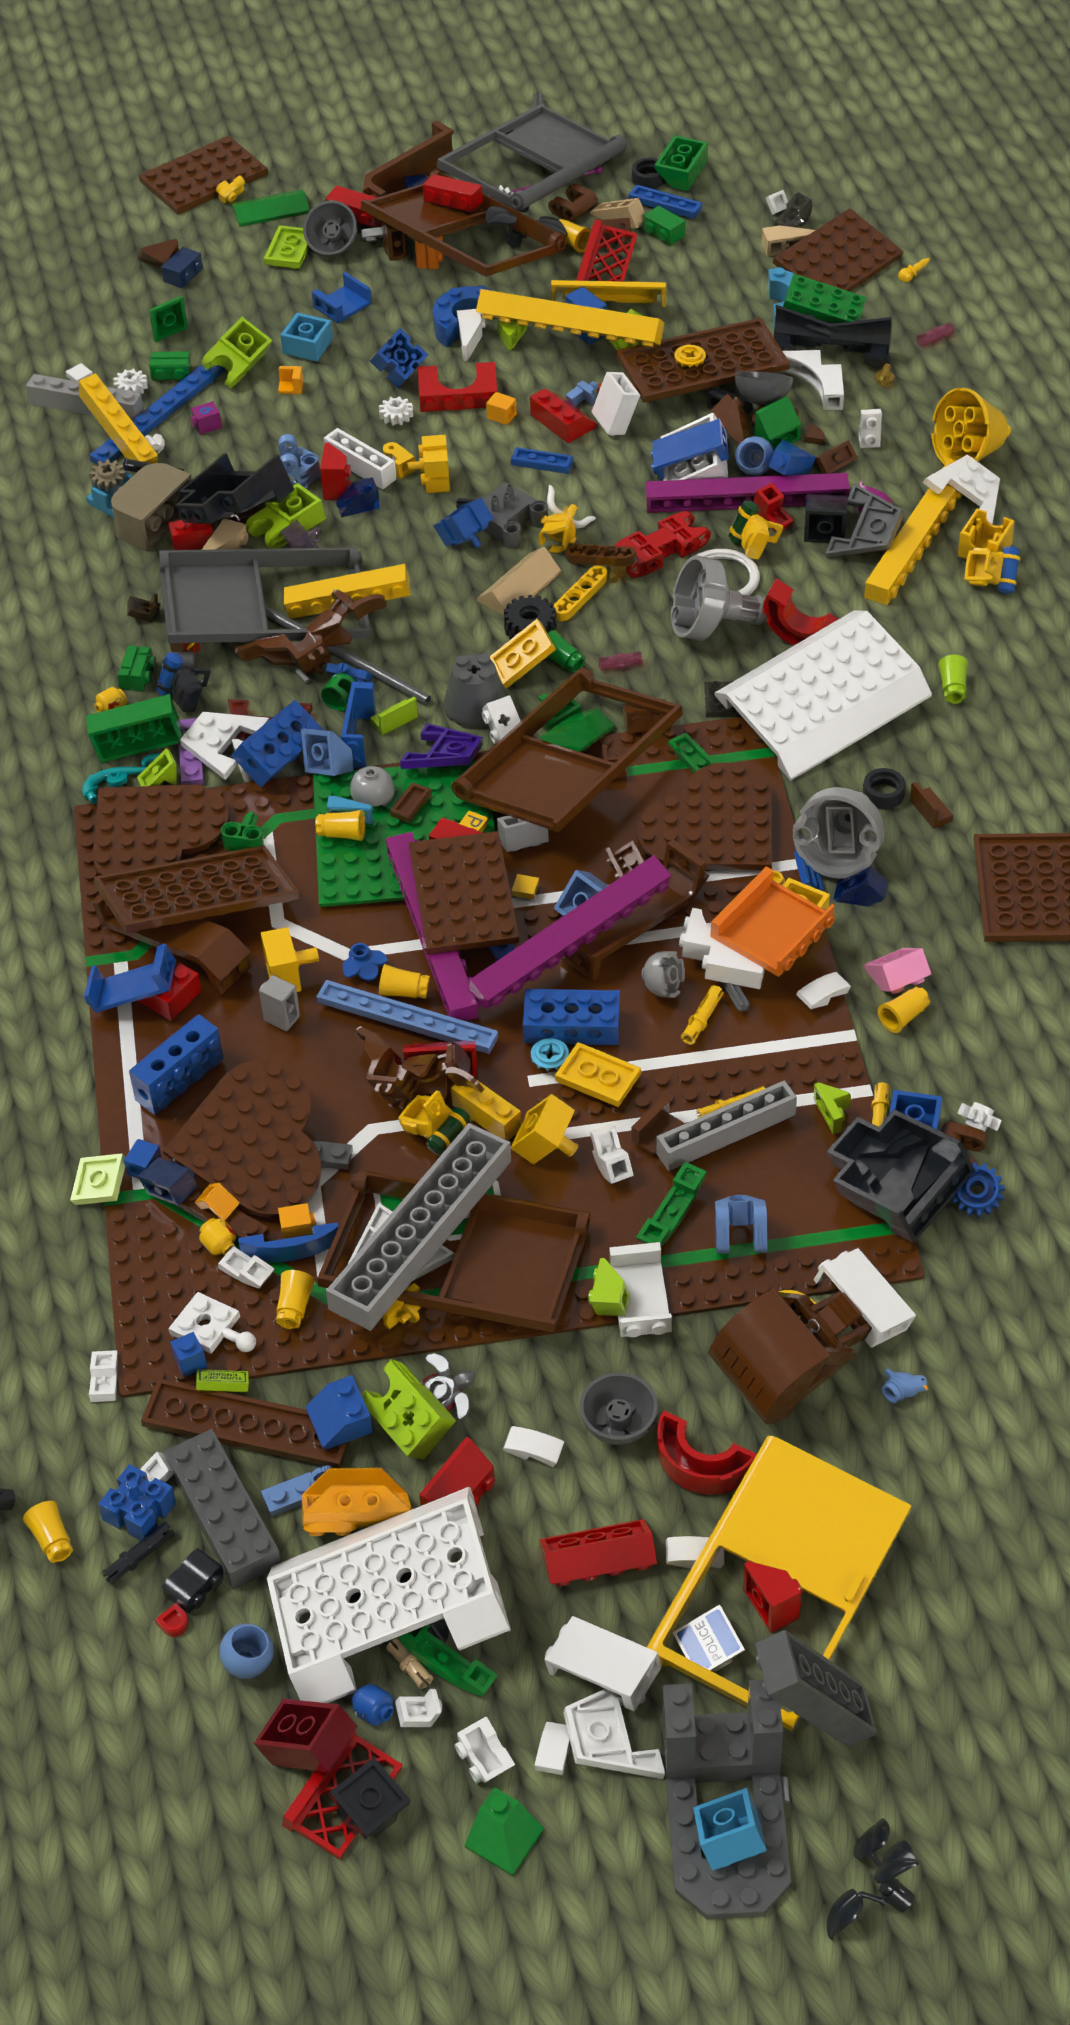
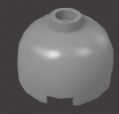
(372, 786)
(663, 974)

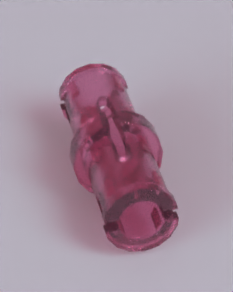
(935, 334)
(620, 660)

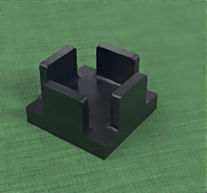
(369, 1800)

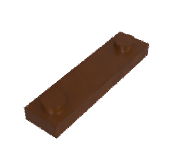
(238, 1221)

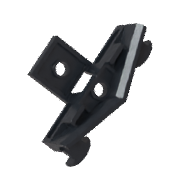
(859, 336)

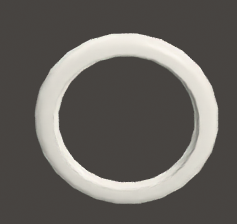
(741, 558)

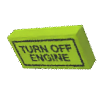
(222, 1380)

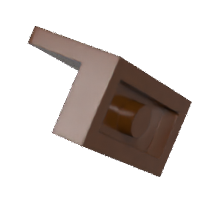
(835, 457)
(930, 806)
(652, 1124)

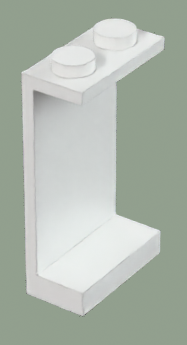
(643, 1276)
(870, 1293)
(604, 1660)

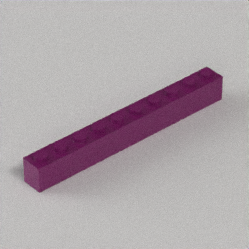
(732, 492)
(570, 932)
(446, 967)

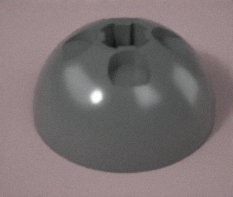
(325, 221)
(762, 387)
(618, 1408)

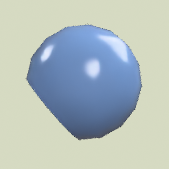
(747, 454)
(246, 1651)

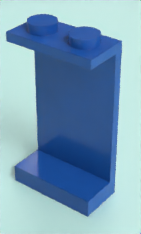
(688, 445)
(360, 706)
(131, 985)

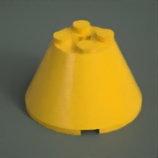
(967, 426)

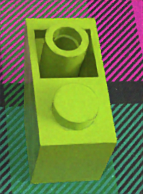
(609, 1291)

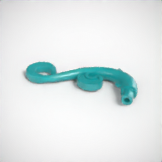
(115, 777)

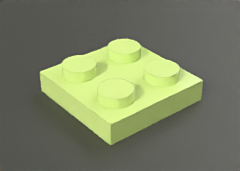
(98, 1179)

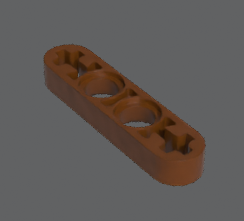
(601, 555)

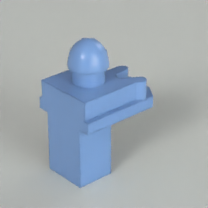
(583, 392)

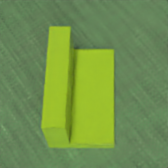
(395, 716)

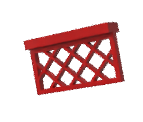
(591, 251)
(318, 1785)

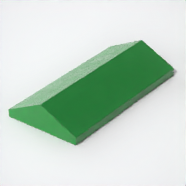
(270, 207)
(579, 730)

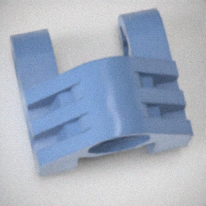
(298, 462)
(740, 1211)

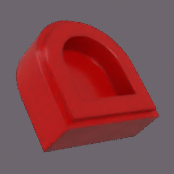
(173, 1621)

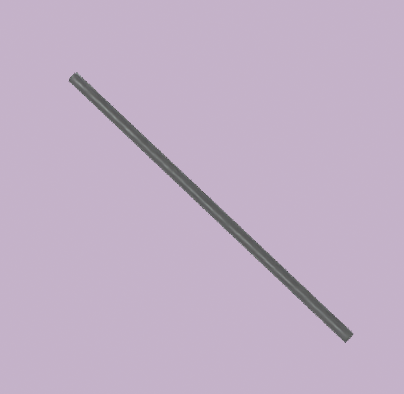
(356, 660)

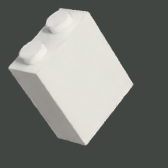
(615, 403)

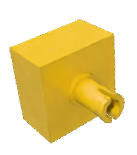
(282, 958)
(544, 1130)

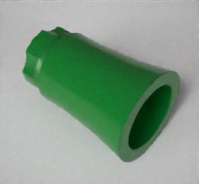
(565, 654)

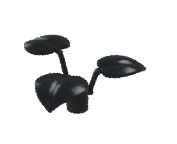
(502, 216)
(894, 1862)

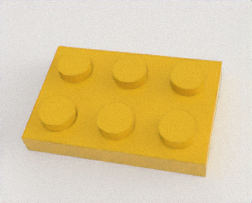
(522, 653)
(598, 1074)

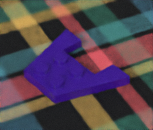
(450, 748)

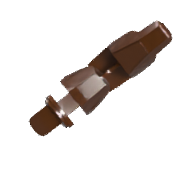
(322, 632)
(399, 1080)

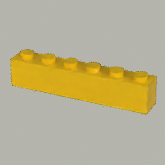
(115, 420)
(317, 596)

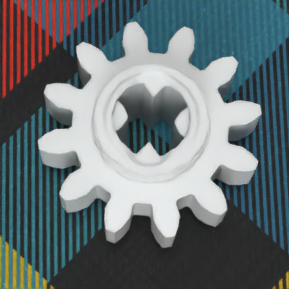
(131, 381)
(396, 411)
(979, 1116)

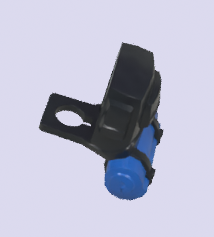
(181, 682)

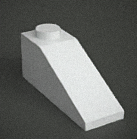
(469, 330)

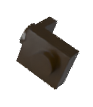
(142, 608)

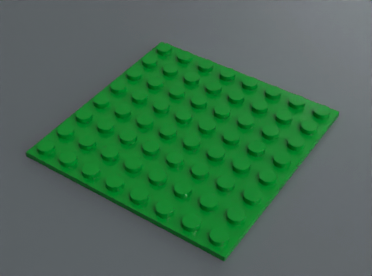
(361, 870)

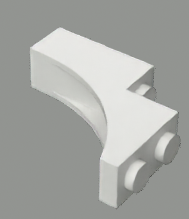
(824, 378)
(719, 961)

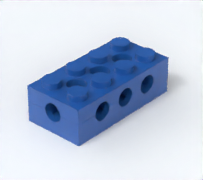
(256, 753)
(572, 1016)
(176, 1064)

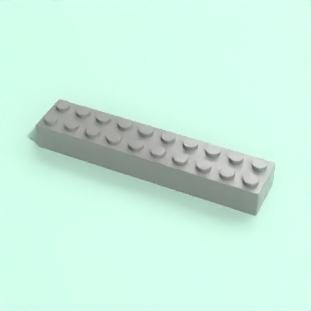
(418, 1226)

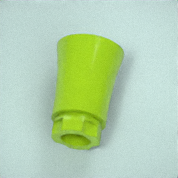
(953, 676)

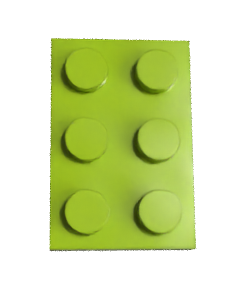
(287, 248)

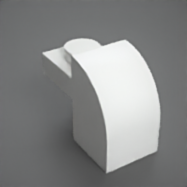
(609, 1155)

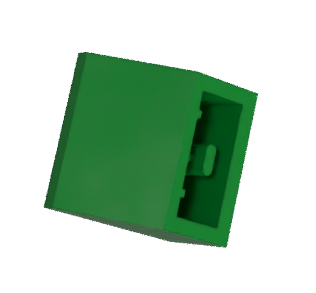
(778, 423)

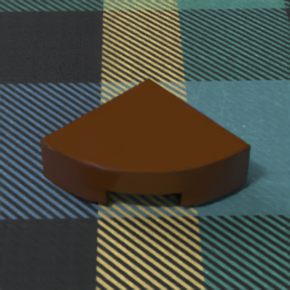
(814, 435)

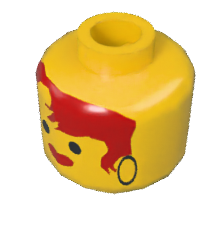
(110, 699)
(217, 1236)

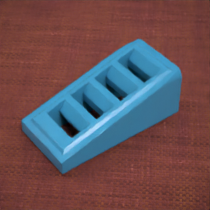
(339, 805)

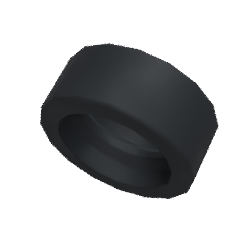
(646, 165)
(884, 776)

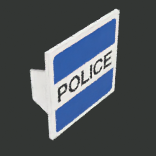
(709, 1640)

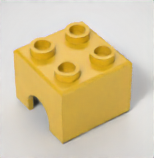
(983, 534)

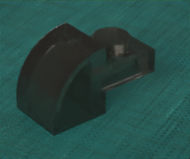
(797, 212)

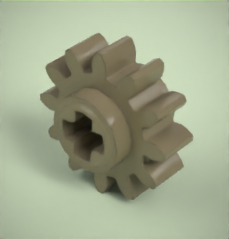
(107, 475)

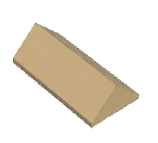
(524, 579)

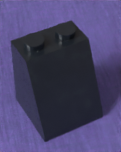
(825, 517)

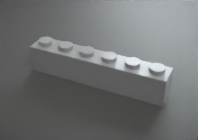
(64, 395)
(726, 1125)

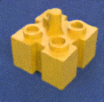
(433, 464)

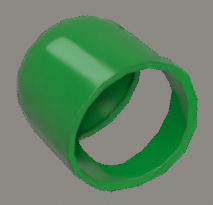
(337, 687)

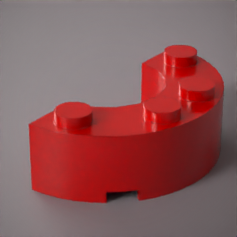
(786, 619)
(697, 1470)

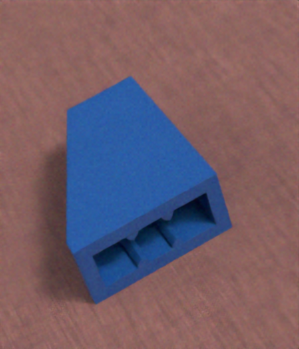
(791, 460)

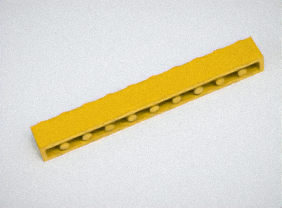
(570, 317)
(910, 543)

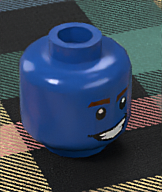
(373, 1704)

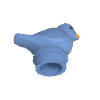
(902, 1385)

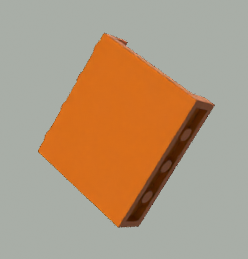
(770, 923)

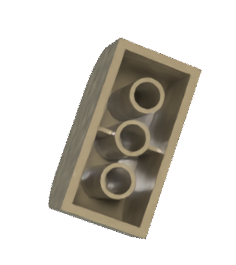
(148, 504)

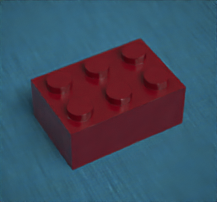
(305, 1735)

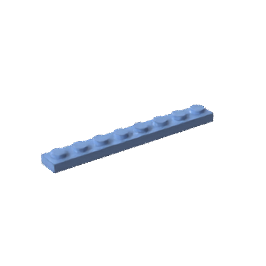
(406, 1016)

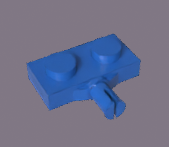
(357, 674)

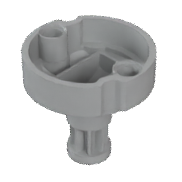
(705, 599)
(839, 832)

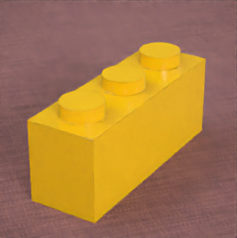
(488, 1110)

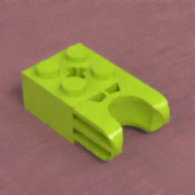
(238, 351)
(275, 517)
(409, 1412)

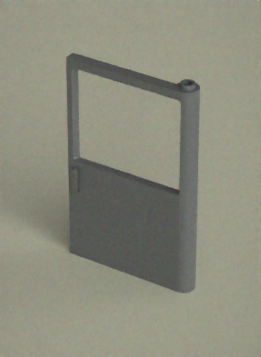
(546, 140)
(220, 591)

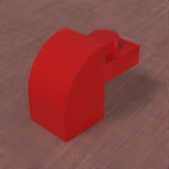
(770, 506)

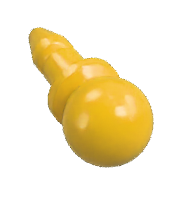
(907, 274)

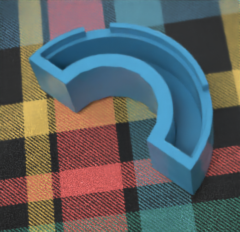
(778, 286)

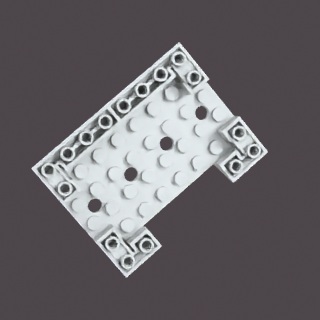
(373, 1564)

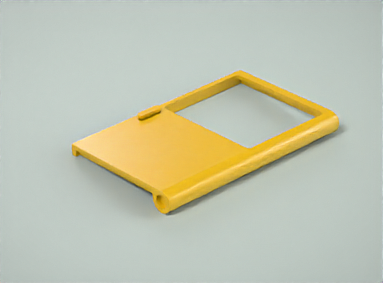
(798, 1519)

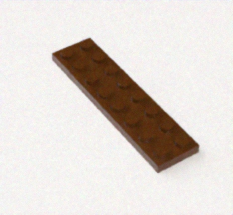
(238, 1422)

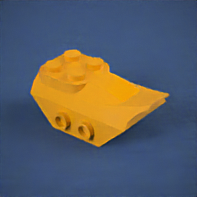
(351, 1500)

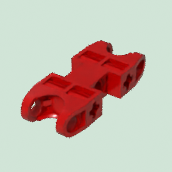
(672, 537)

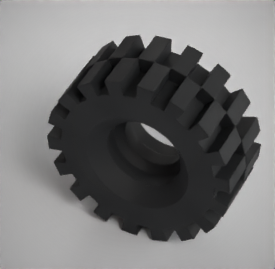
(519, 610)

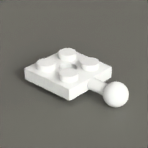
(210, 1335)

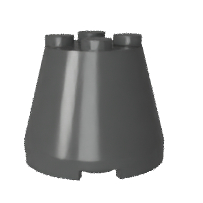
(470, 687)

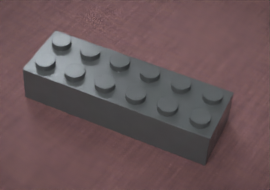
(223, 1508)
(815, 1688)

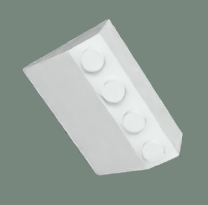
(700, 467)

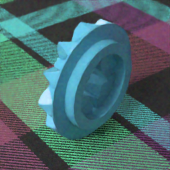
(542, 1048)

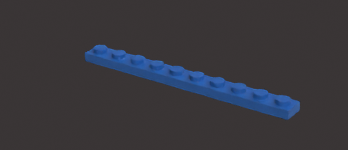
(162, 409)

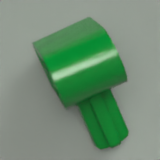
(242, 835)

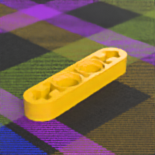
(565, 607)

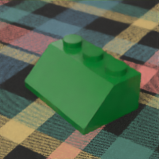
(682, 162)

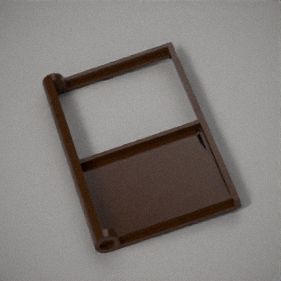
(428, 221)
(548, 781)

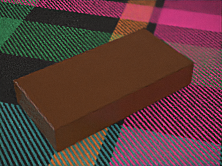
(411, 802)

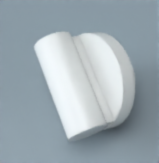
(156, 442)

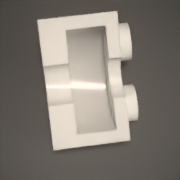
(483, 1751)

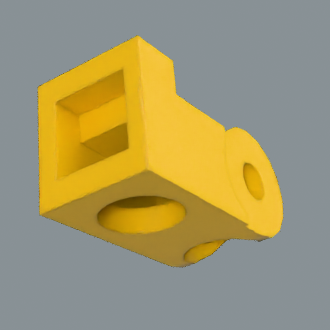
(401, 458)

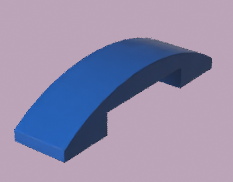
(290, 1248)

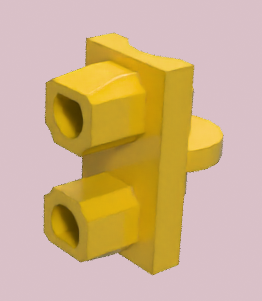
(401, 1311)

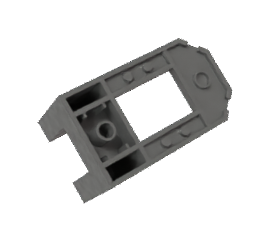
(725, 1750)

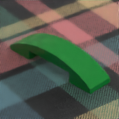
(674, 1206)
(447, 1663)

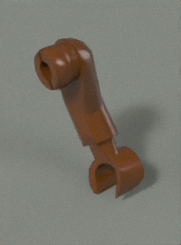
(243, 517)

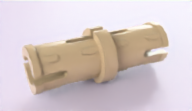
(409, 1664)

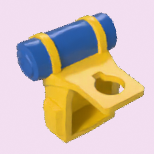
(993, 568)

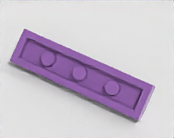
(190, 766)

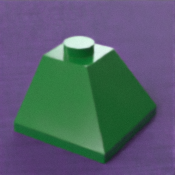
(168, 318)
(503, 1832)

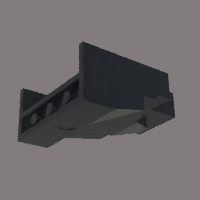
(222, 491)
(900, 1171)

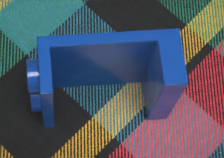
(344, 301)

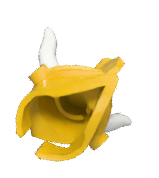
(560, 525)

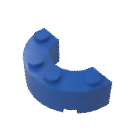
(445, 311)

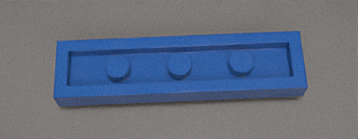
(670, 202)

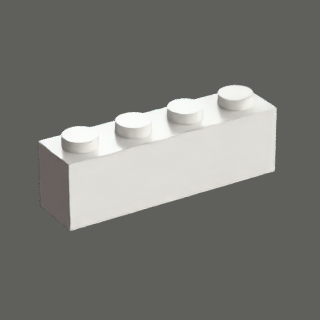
(363, 458)

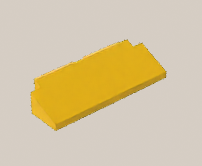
(614, 291)

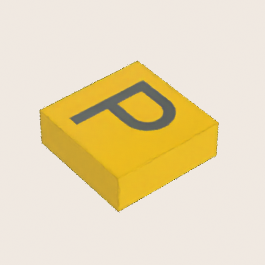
(474, 821)

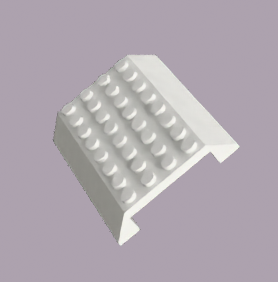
(827, 692)

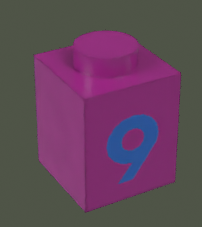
(205, 418)

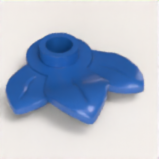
(363, 962)

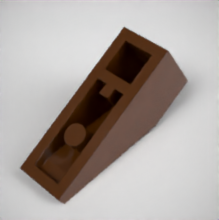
(733, 417)

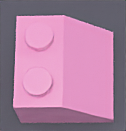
(899, 969)

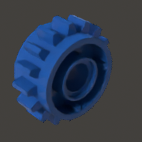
(987, 1199)

